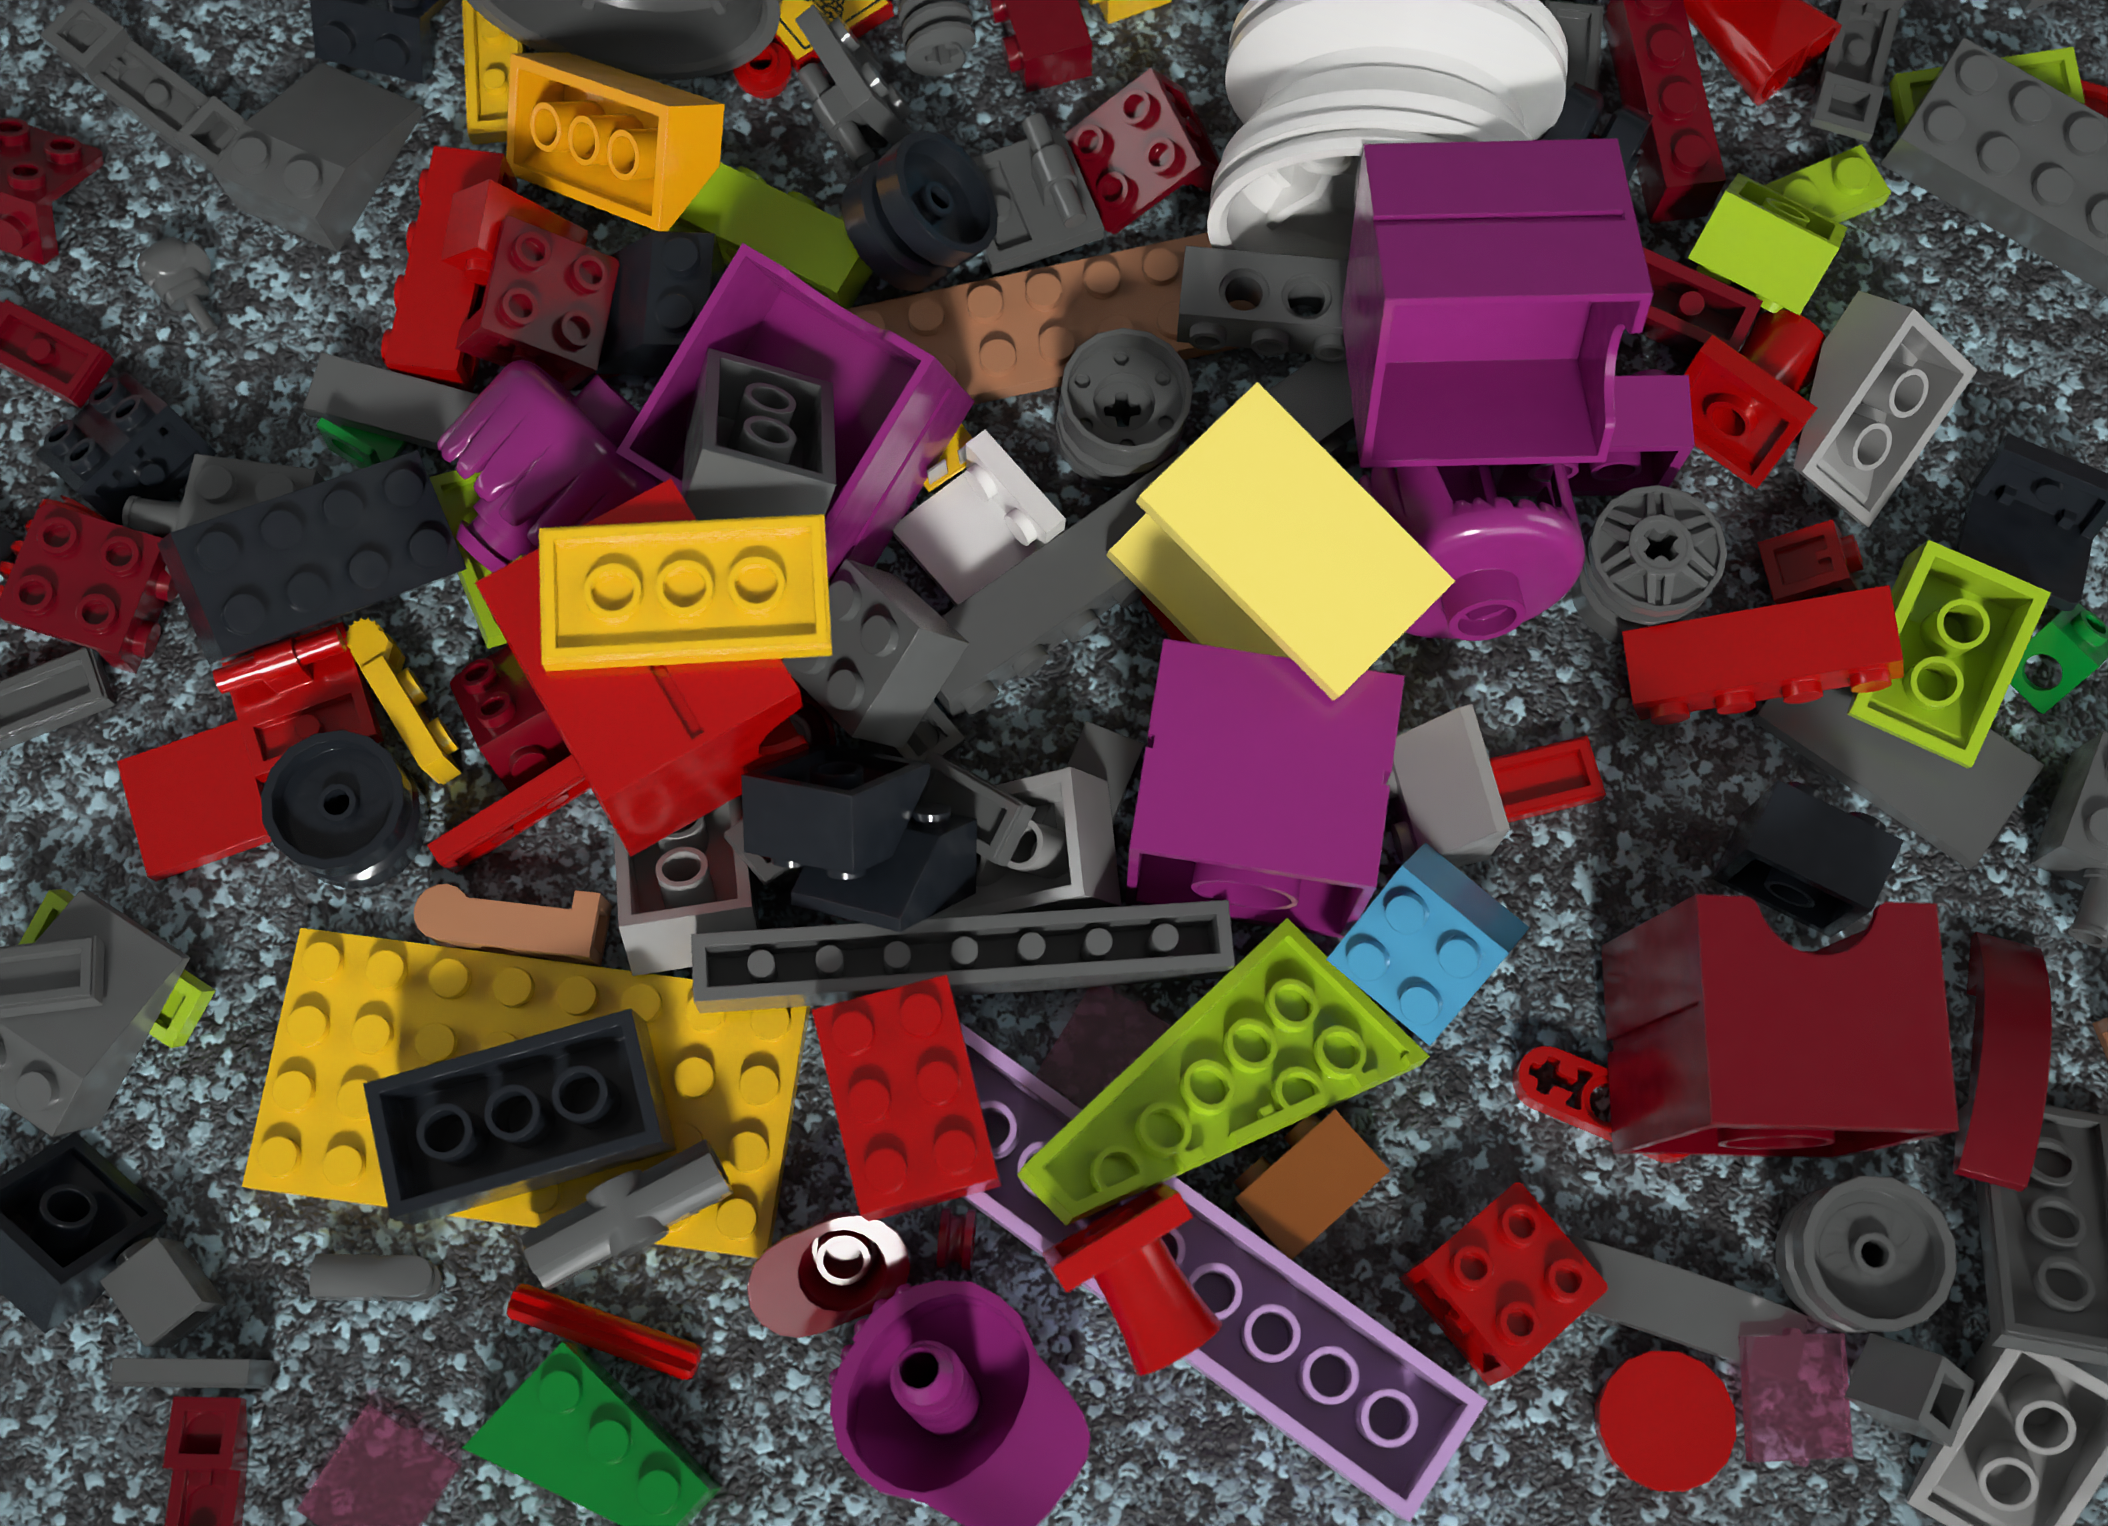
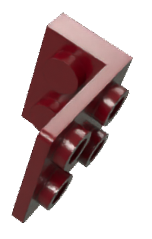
(1141, 149)
(543, 304)

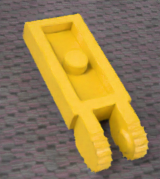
(401, 698)

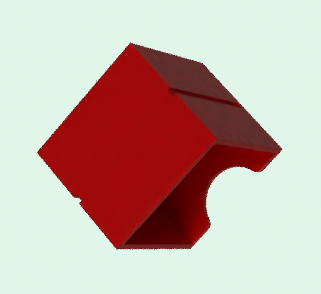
(654, 737)

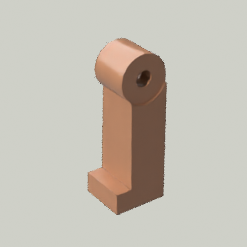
(516, 928)

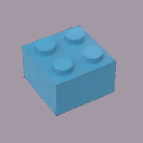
(1427, 943)

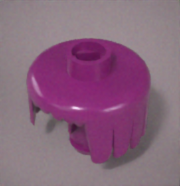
(540, 459)
(1502, 556)

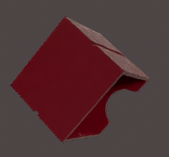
(1772, 1047)

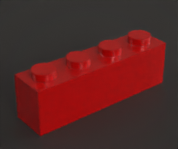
(432, 295)
(1764, 655)

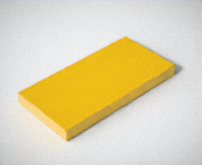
(684, 592)

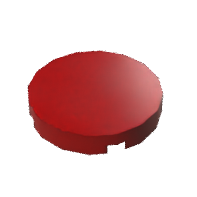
(1665, 1421)

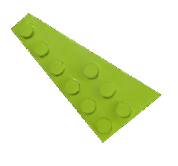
(1243, 1062)

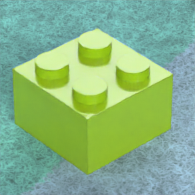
(1767, 245)

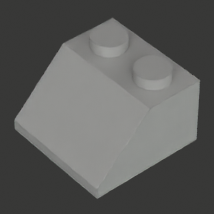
(1446, 791)

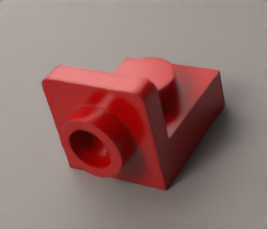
(1810, 562)

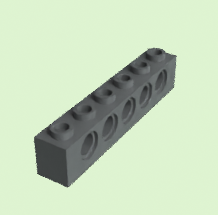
(1273, 286)

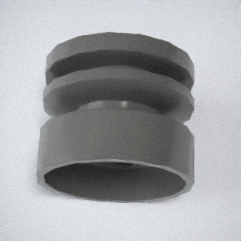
(1127, 377)
(1629, 590)

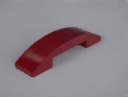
(2008, 1062)
(207, 1460)

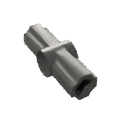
(626, 1214)

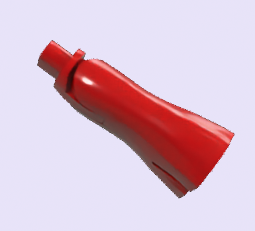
(1763, 39)

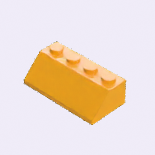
(610, 136)

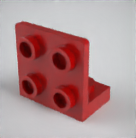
(1505, 1284)

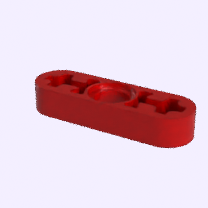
(1554, 1101)

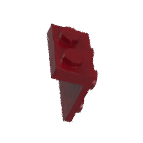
(33, 174)
(89, 585)
(507, 719)

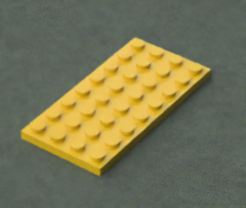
(391, 1006)

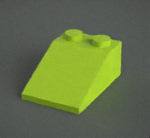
(1960, 648)

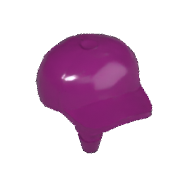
(956, 1408)

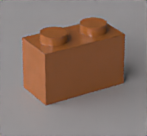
(1309, 1184)

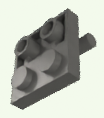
(859, 89)
(1037, 198)

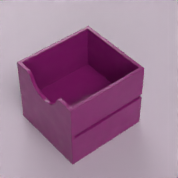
(1490, 301)
(890, 397)
(1263, 789)

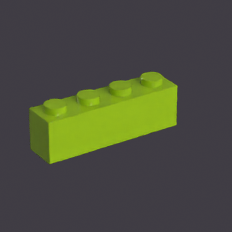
(781, 227)

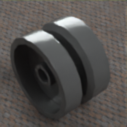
(1905, 1250)

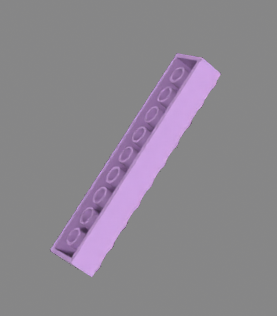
(1285, 1339)

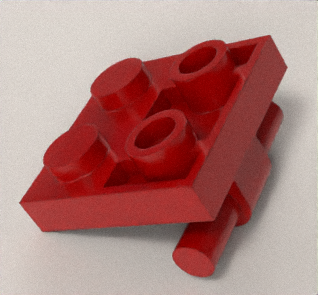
(295, 692)

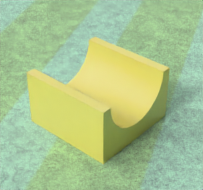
(1277, 549)

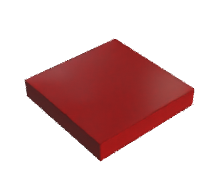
(193, 801)

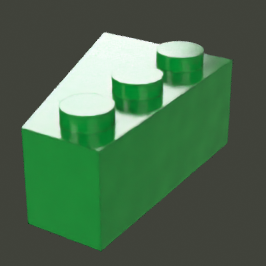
(594, 1445)

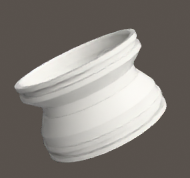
(1358, 72)

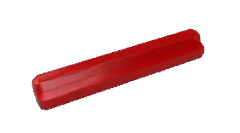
(604, 1331)

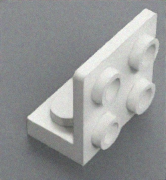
(979, 522)

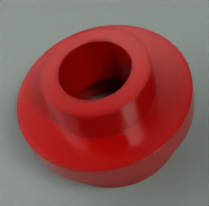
(768, 81)

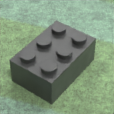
(758, 441)

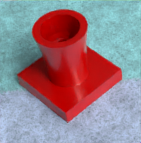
(1750, 399)
(1139, 1278)

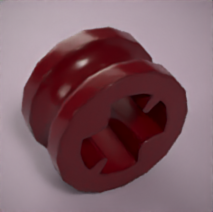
(956, 1239)

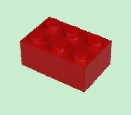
(905, 1098)

